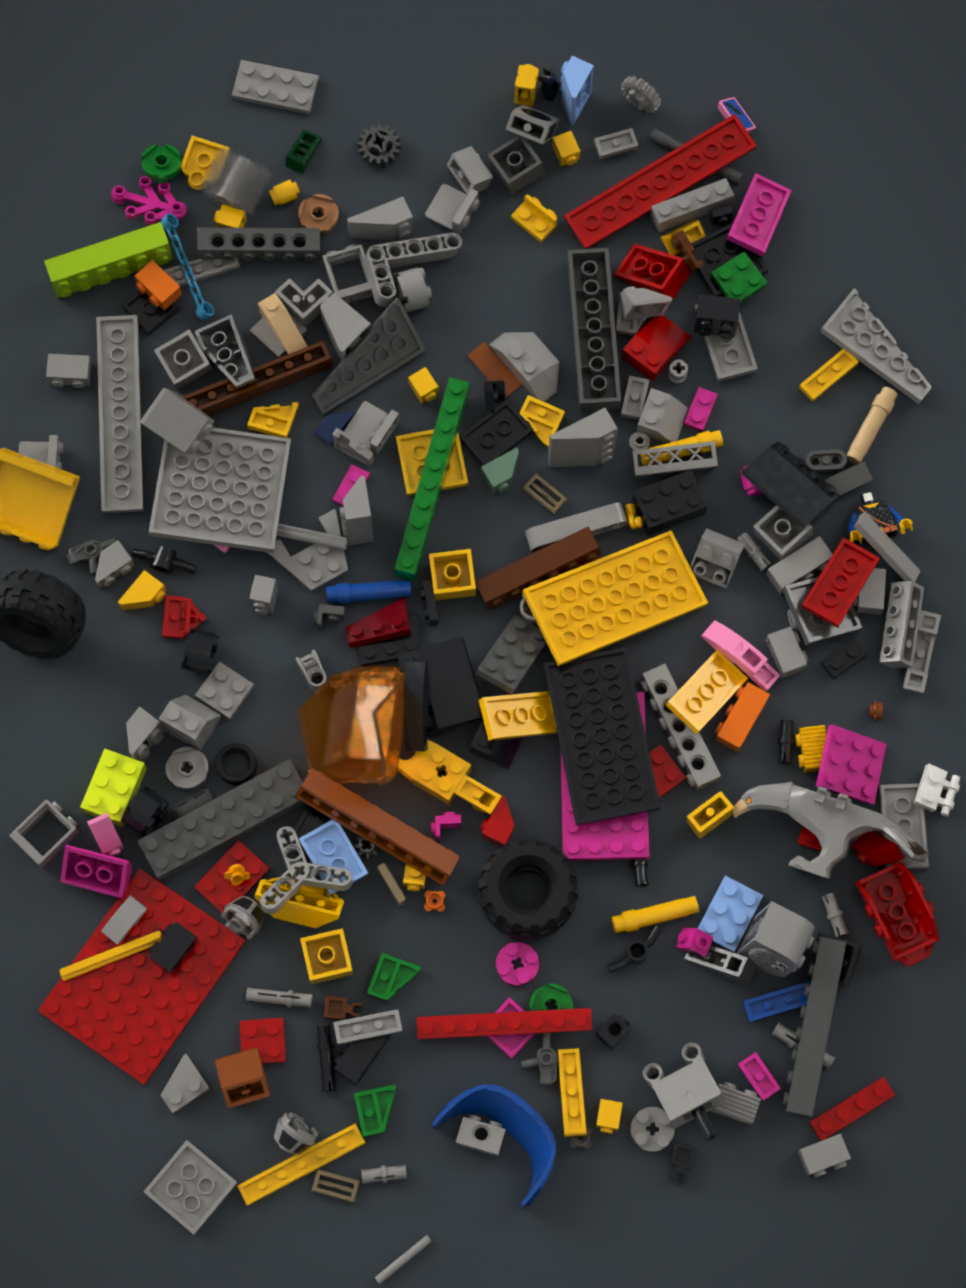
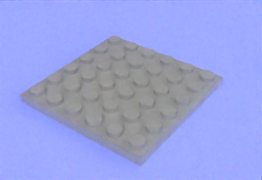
(223, 491)

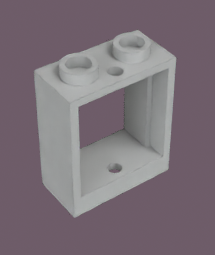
(335, 257)
(31, 820)

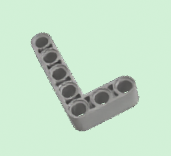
(404, 258)

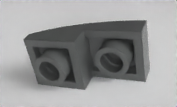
(850, 478)

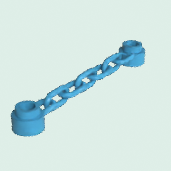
(205, 309)

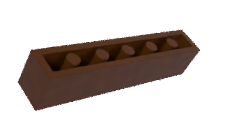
(538, 567)

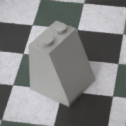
(342, 324)
(177, 421)
(189, 721)

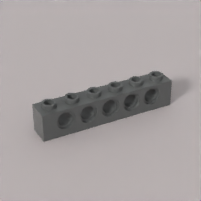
(250, 236)

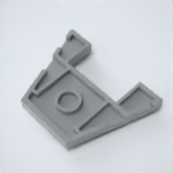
(317, 563)

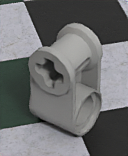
(311, 668)

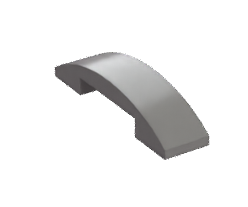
(916, 676)

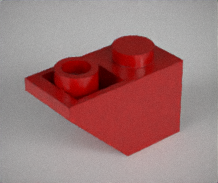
(500, 824)

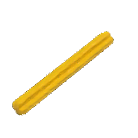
(110, 956)

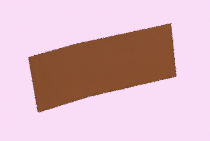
(493, 368)

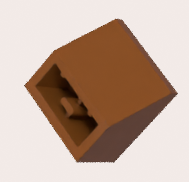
(242, 1077)

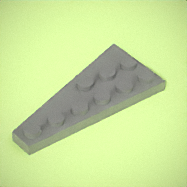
(871, 343)

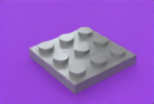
(190, 1187)

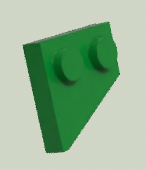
(391, 977)
(374, 1109)

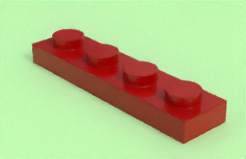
(852, 1109)

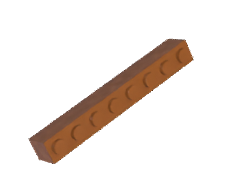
(377, 826)

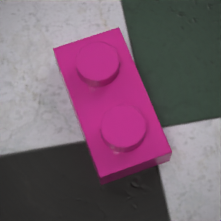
(700, 409)
(349, 480)
(759, 1076)

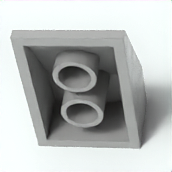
(384, 223)

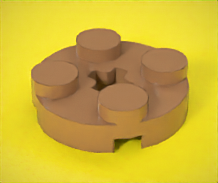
(311, 206)

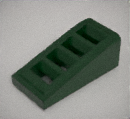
(297, 162)

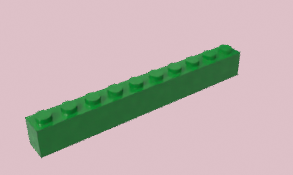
(432, 479)

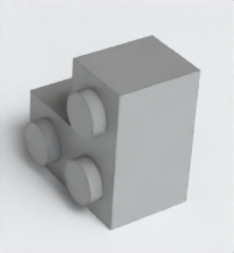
(303, 304)

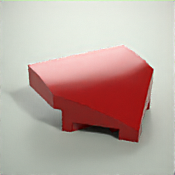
(179, 617)

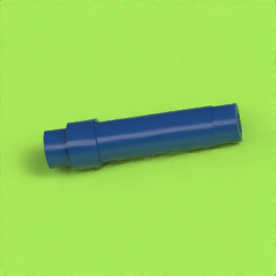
(346, 593)

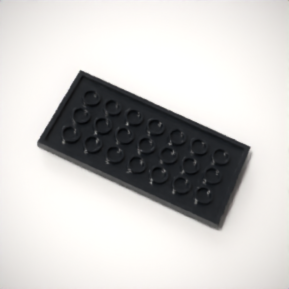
(602, 737)

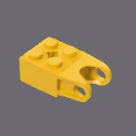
(424, 769)

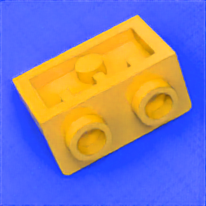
(535, 218)

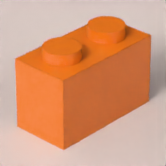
(157, 285)

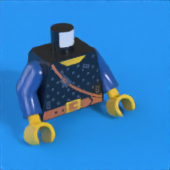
(882, 514)

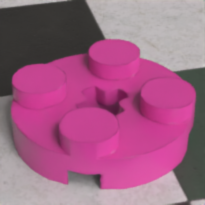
(528, 958)

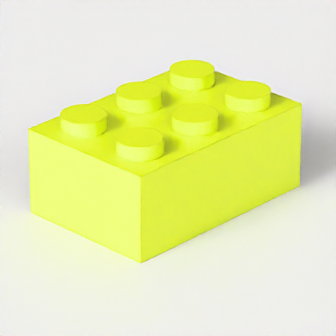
(113, 786)

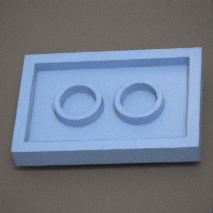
(332, 848)
(730, 913)

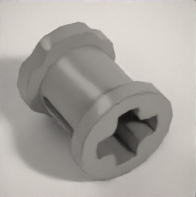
(683, 369)

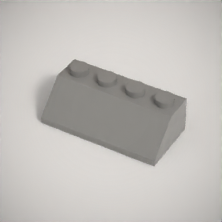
(357, 515)

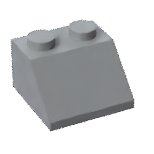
(662, 417)

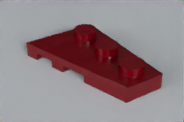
(381, 625)

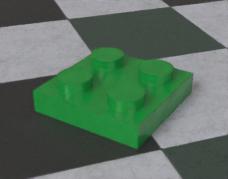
(739, 278)

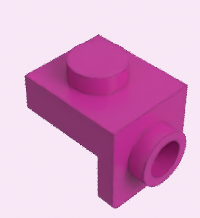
(448, 820)
(694, 940)

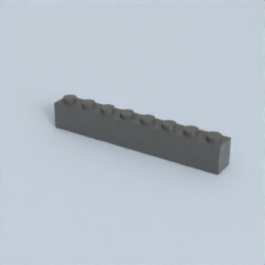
(815, 1026)

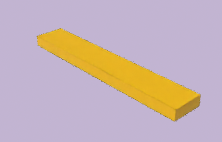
(301, 1164)

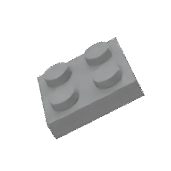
(224, 690)

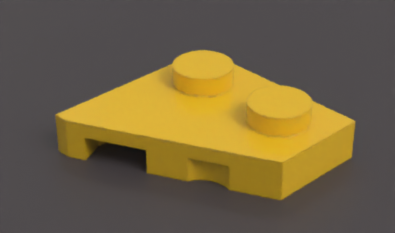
(542, 418)

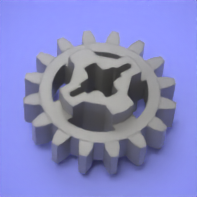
(640, 94)

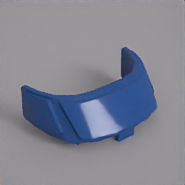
(519, 1121)

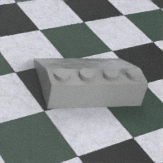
(584, 442)

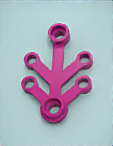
(120, 195)

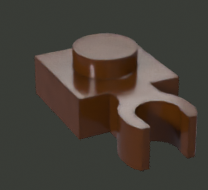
(337, 1008)

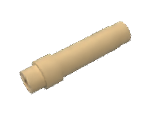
(879, 411)

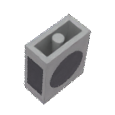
(532, 124)

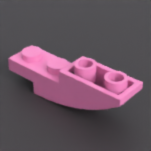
(742, 654)

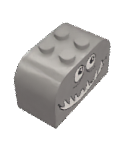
(777, 940)

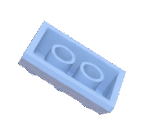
(575, 86)

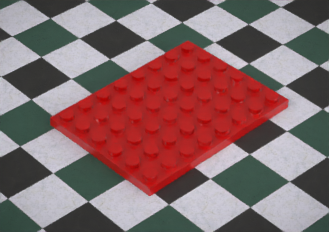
(133, 1005)

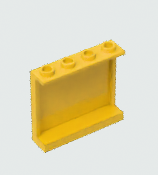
(34, 499)

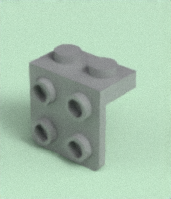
(452, 208)
(44, 452)

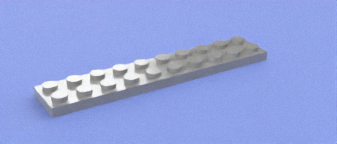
(119, 414)

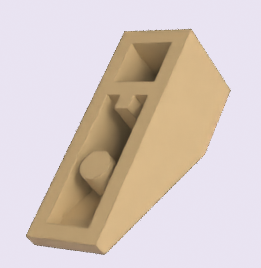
(281, 324)

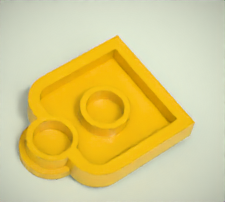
(198, 160)

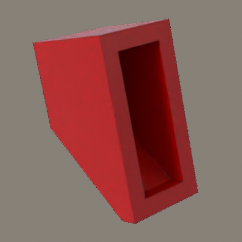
(876, 850)

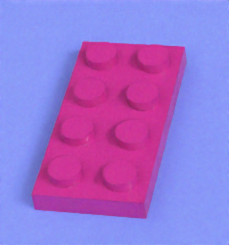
(758, 214)

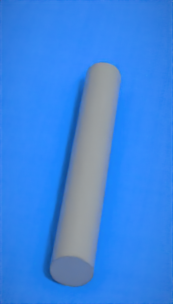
(403, 1259)

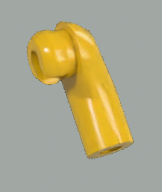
(633, 521)

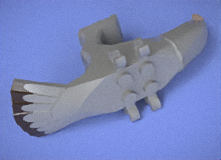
(829, 819)

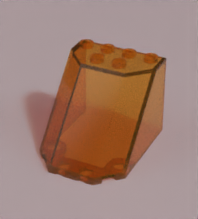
(355, 725)

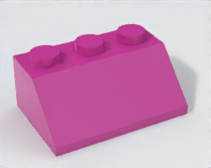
(95, 871)

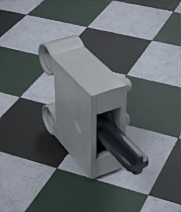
(688, 1091)

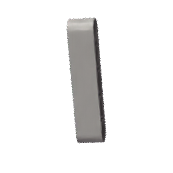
(598, 520)

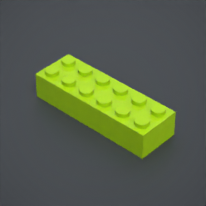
(108, 260)

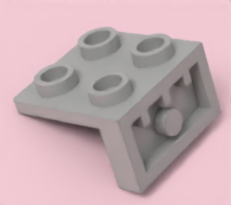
(372, 426)

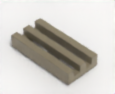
(542, 502)
(392, 884)
(332, 1194)

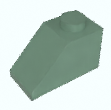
(500, 471)

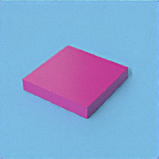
(510, 1043)

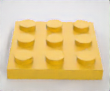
(413, 453)

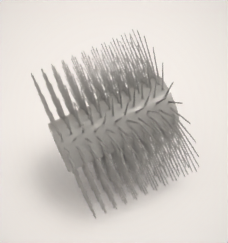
(237, 178)

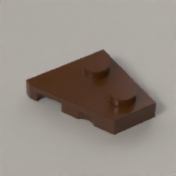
(682, 244)

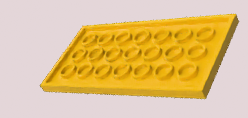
(614, 597)

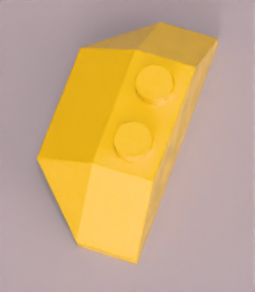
(307, 907)

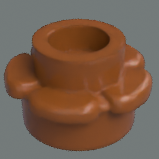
(876, 710)

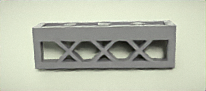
(680, 466)

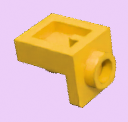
(413, 879)

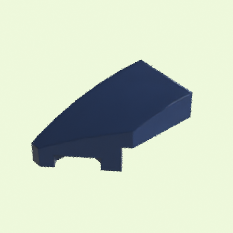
(332, 422)

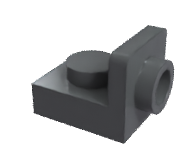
(331, 612)

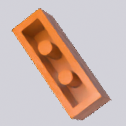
(741, 716)

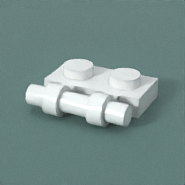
(931, 787)

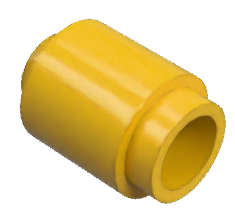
(284, 192)

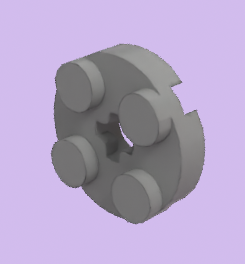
(194, 758)
(643, 1138)

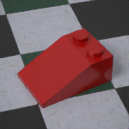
(653, 270)
(655, 347)

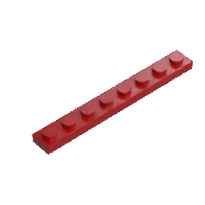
(504, 1023)

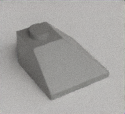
(642, 303)

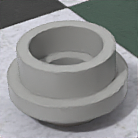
(639, 435)

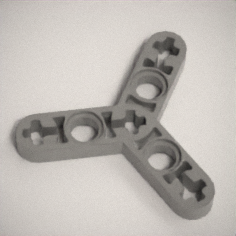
(308, 879)

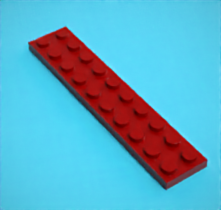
(660, 181)

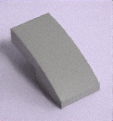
(124, 919)

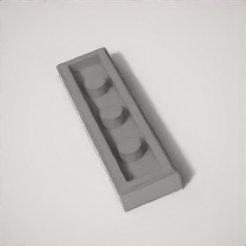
(202, 269)
(886, 548)

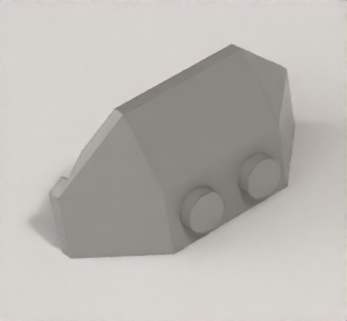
(529, 362)

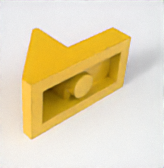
(478, 795)

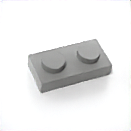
(616, 143)
(634, 397)

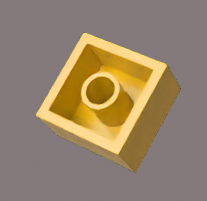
(452, 574)
(326, 956)

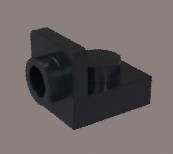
(493, 392)

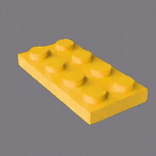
(706, 691)
(518, 715)

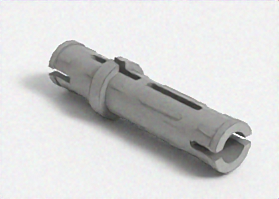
(279, 997)
(780, 1032)

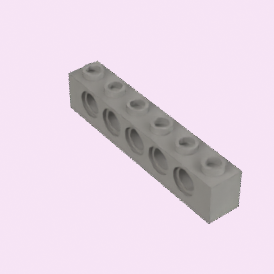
(709, 773)

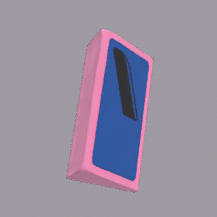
(730, 107)

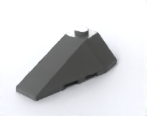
(227, 349)

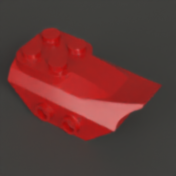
(900, 913)

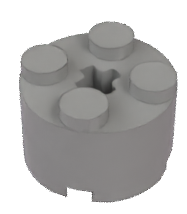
(412, 289)

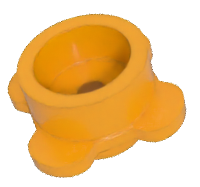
(236, 874)

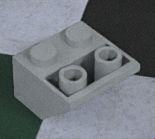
(716, 558)
(142, 734)

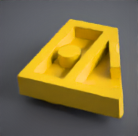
(273, 419)

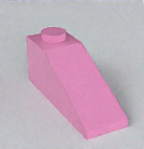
(106, 835)

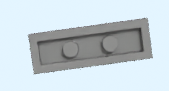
(367, 1027)

